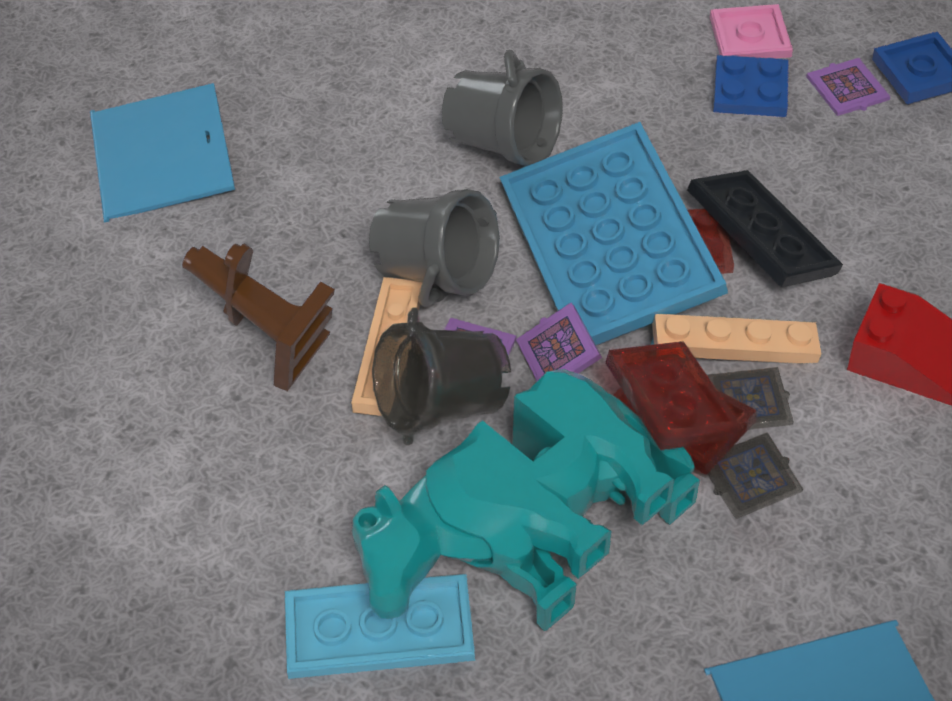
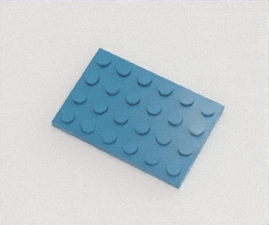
(612, 234)

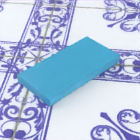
(339, 632)

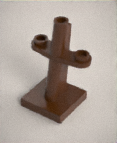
(294, 328)

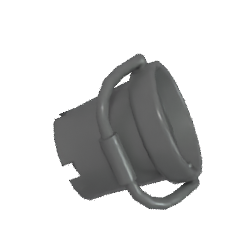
(506, 111)
(438, 242)

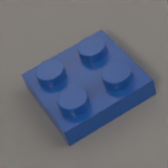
(917, 66)
(751, 86)

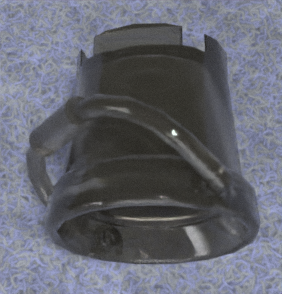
(436, 375)

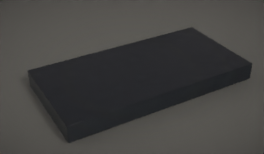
(764, 228)

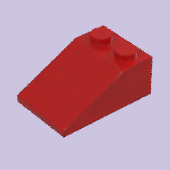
(905, 344)

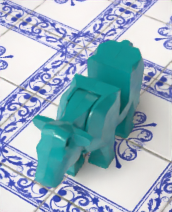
(518, 500)

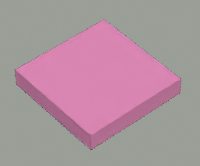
(751, 32)

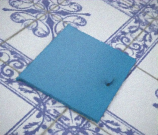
(160, 152)
(842, 667)

